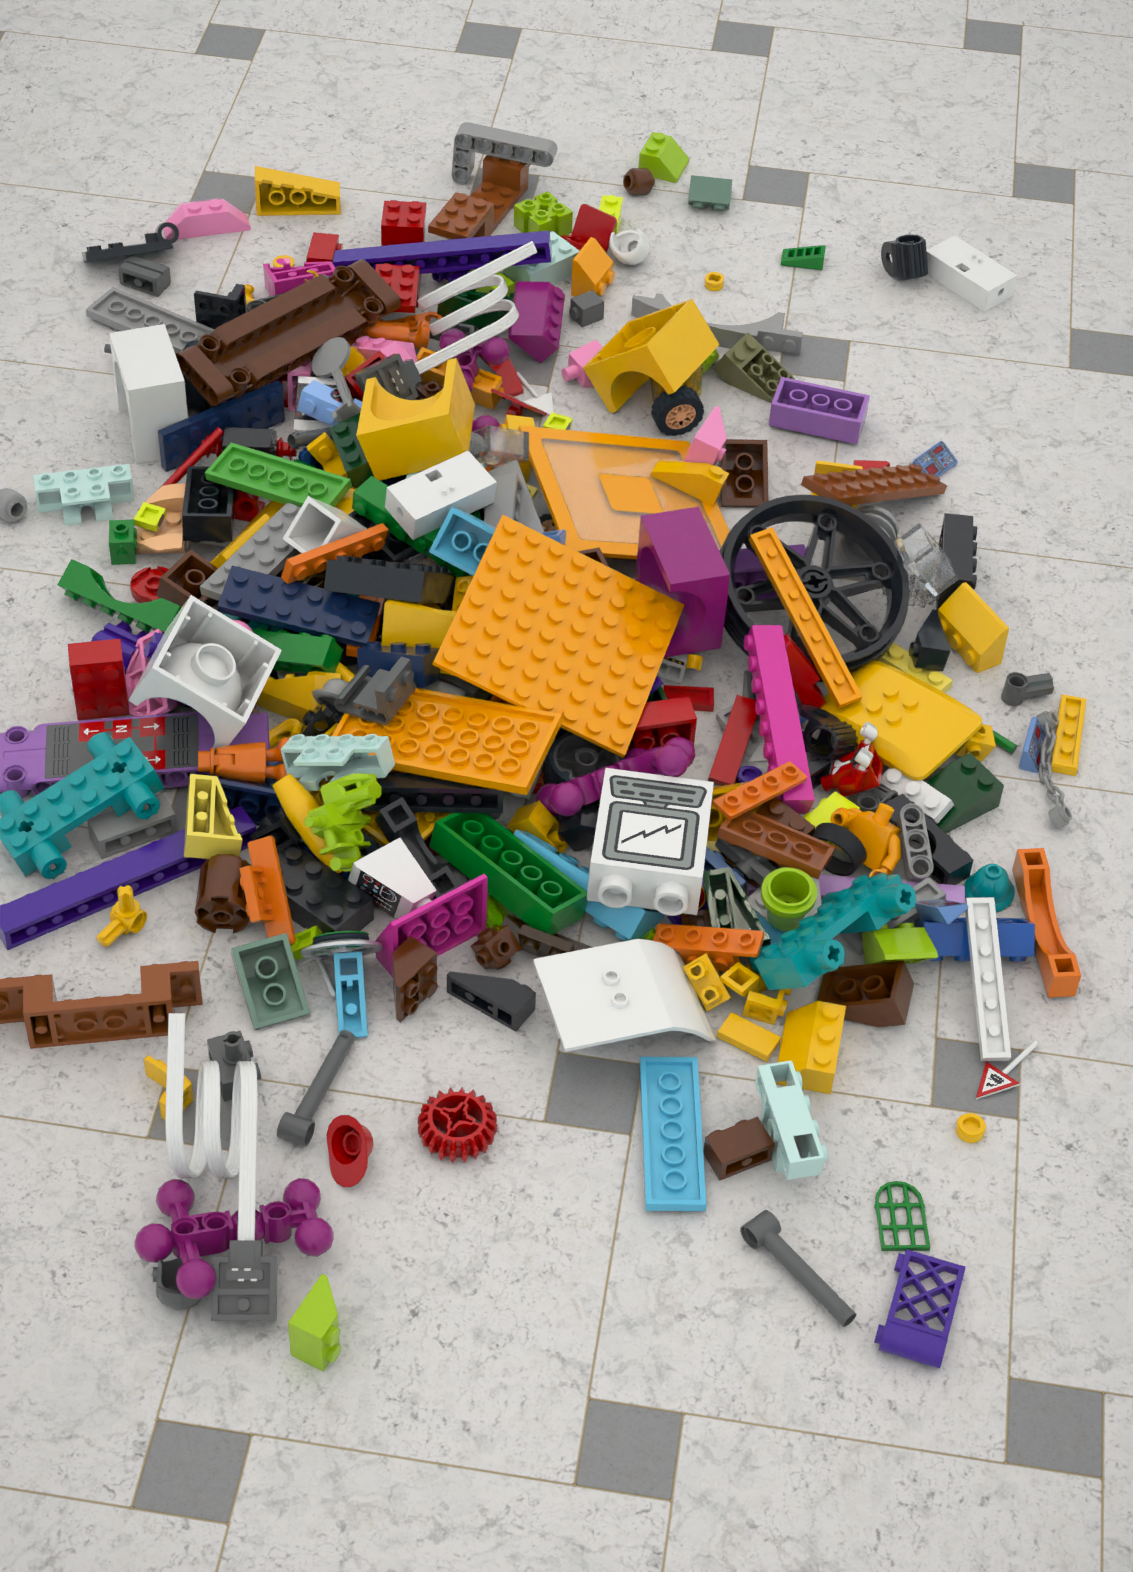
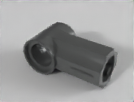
(1019, 686)

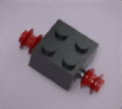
(252, 438)

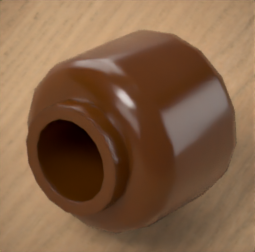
(638, 181)

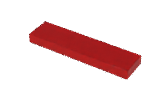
(734, 742)

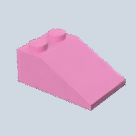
(709, 441)

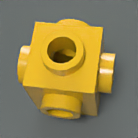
(979, 744)

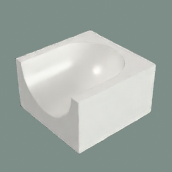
(147, 386)
(210, 667)

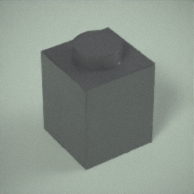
(586, 308)

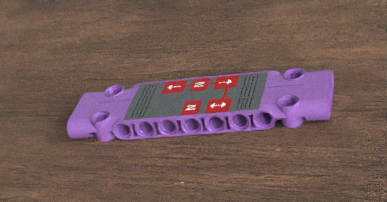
(168, 741)

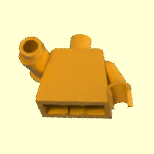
(875, 833)

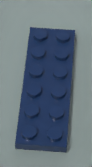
(255, 409)
(298, 607)

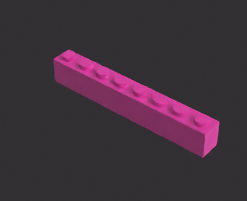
(778, 709)

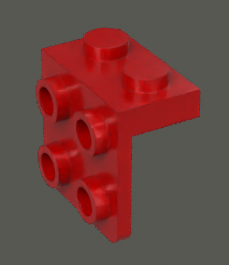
(594, 224)

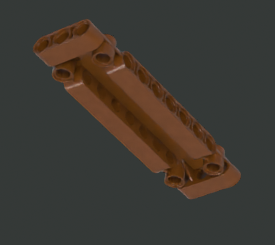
(286, 332)

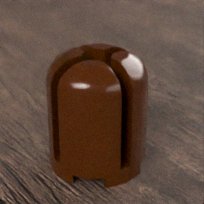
(220, 895)

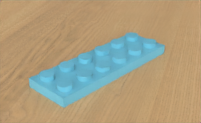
(672, 1134)

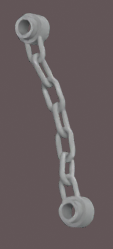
(1061, 814)

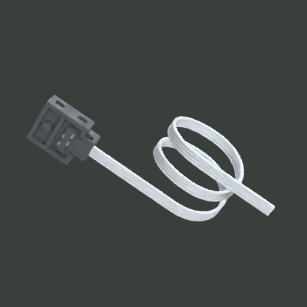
(400, 376)
(245, 1278)

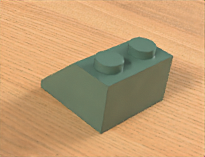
(710, 192)

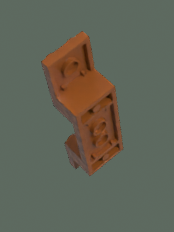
(482, 211)
(100, 1018)

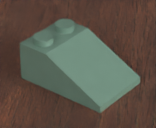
(269, 981)

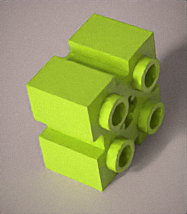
(543, 214)

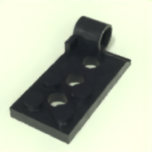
(154, 242)

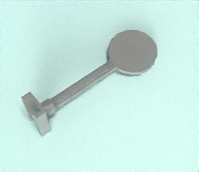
(329, 362)

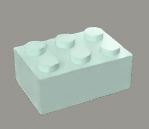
(554, 271)

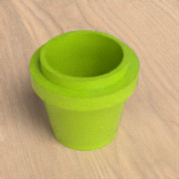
(788, 897)

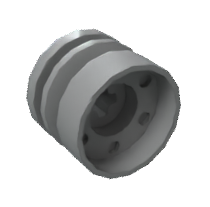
(885, 519)

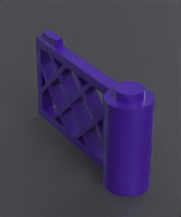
(914, 1337)

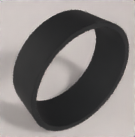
(847, 842)

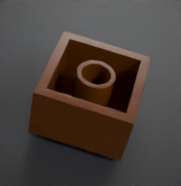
(185, 580)

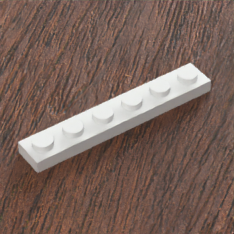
(987, 980)

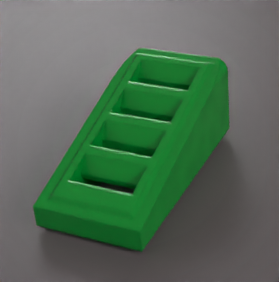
(804, 257)

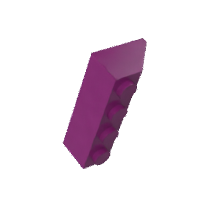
(539, 318)

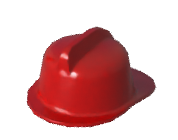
(348, 1150)

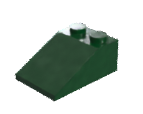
(970, 788)

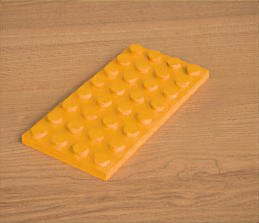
(465, 739)

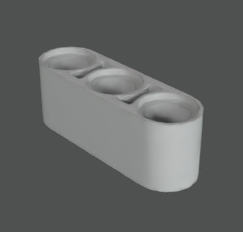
(918, 832)

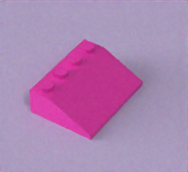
(439, 923)

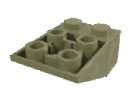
(751, 369)

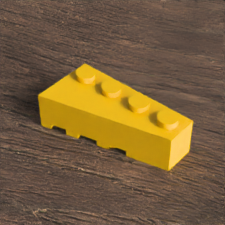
(294, 194)

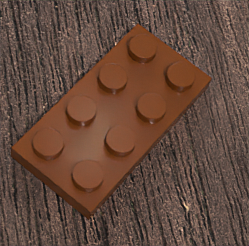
(777, 843)

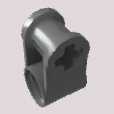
(871, 798)

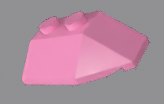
(206, 219)
(370, 346)
(136, 667)

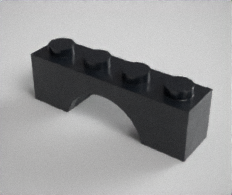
(399, 822)
(949, 860)

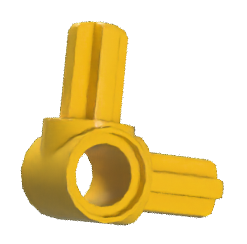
(124, 917)

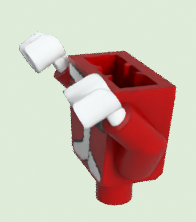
(858, 769)

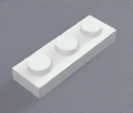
(933, 803)

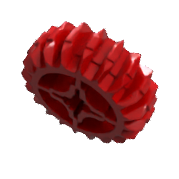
(451, 1115)

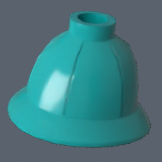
(991, 882)

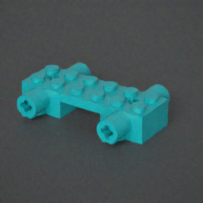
(114, 778)
(810, 949)

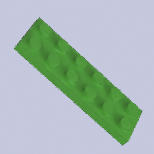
(275, 477)

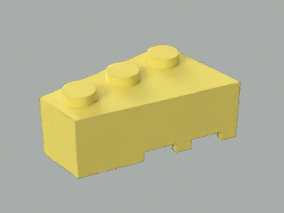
(208, 821)

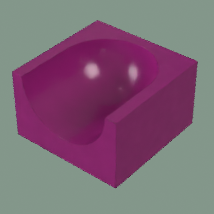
(685, 564)

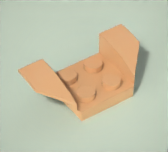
(170, 533)

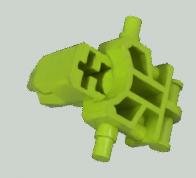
(342, 819)

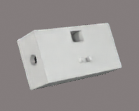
(970, 273)
(426, 497)

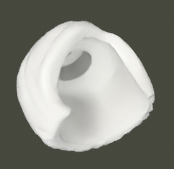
(630, 246)

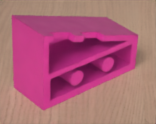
(283, 279)

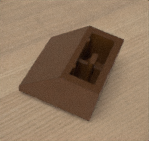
(413, 976)

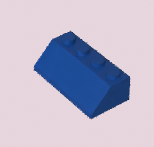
(1014, 935)

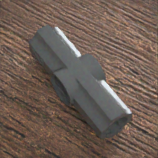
(750, 865)

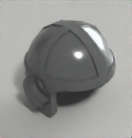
(166, 1286)

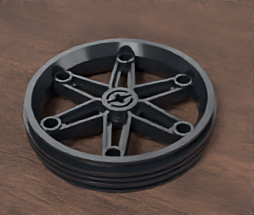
(828, 517)

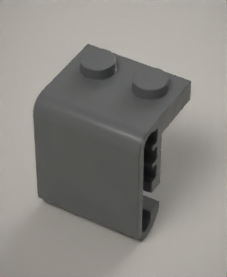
(377, 696)

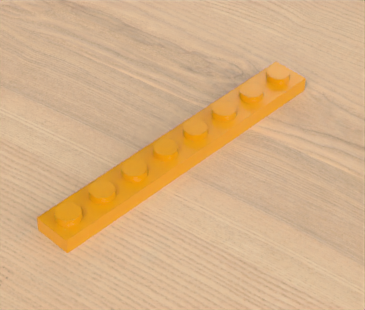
(805, 618)

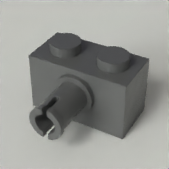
(227, 1051)

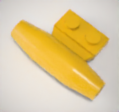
(296, 803)

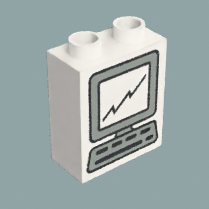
(650, 842)

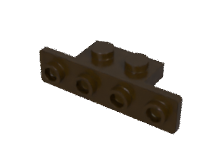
(539, 942)

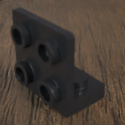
(218, 309)

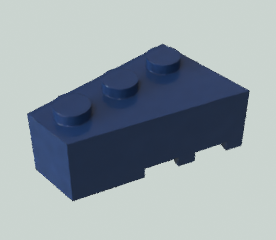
(386, 657)

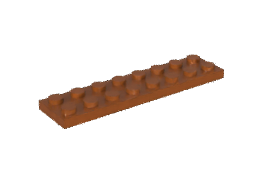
(875, 484)

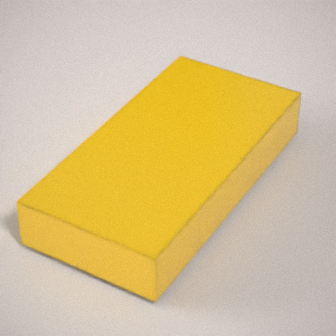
(748, 1037)

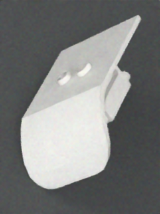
(620, 994)

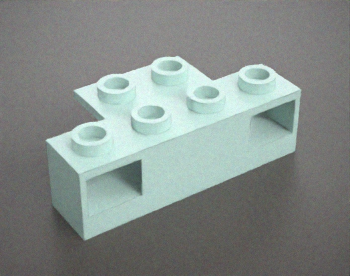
(82, 488)
(336, 757)
(788, 1115)

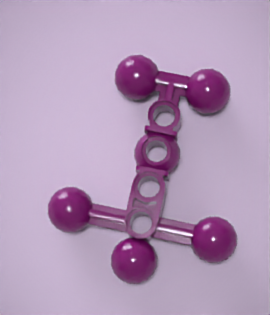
(494, 351)
(570, 796)
(212, 1231)

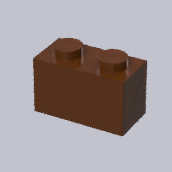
(738, 1148)

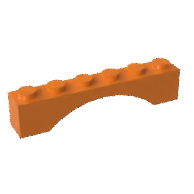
(1055, 959)

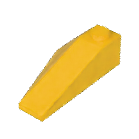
(293, 695)

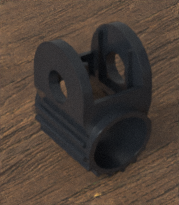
(907, 255)
(821, 747)

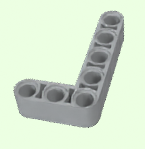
(495, 146)

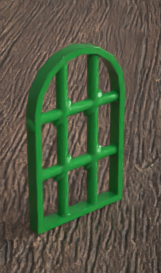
(909, 1225)

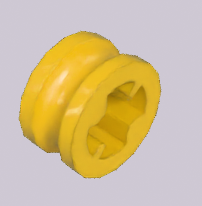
(714, 281)

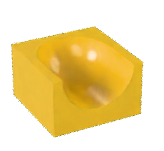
(657, 346)
(415, 434)
(415, 623)

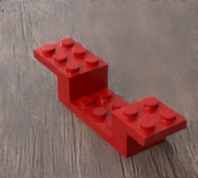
(403, 224)

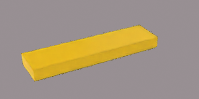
(1068, 735)

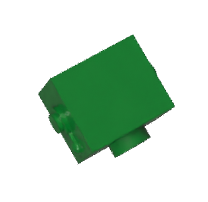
(122, 541)

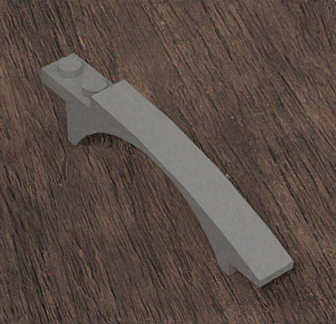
(766, 332)

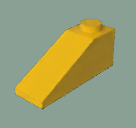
(693, 478)

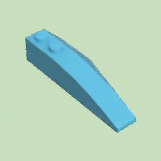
(462, 540)
(627, 921)

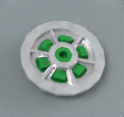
(340, 942)

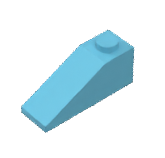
(350, 993)

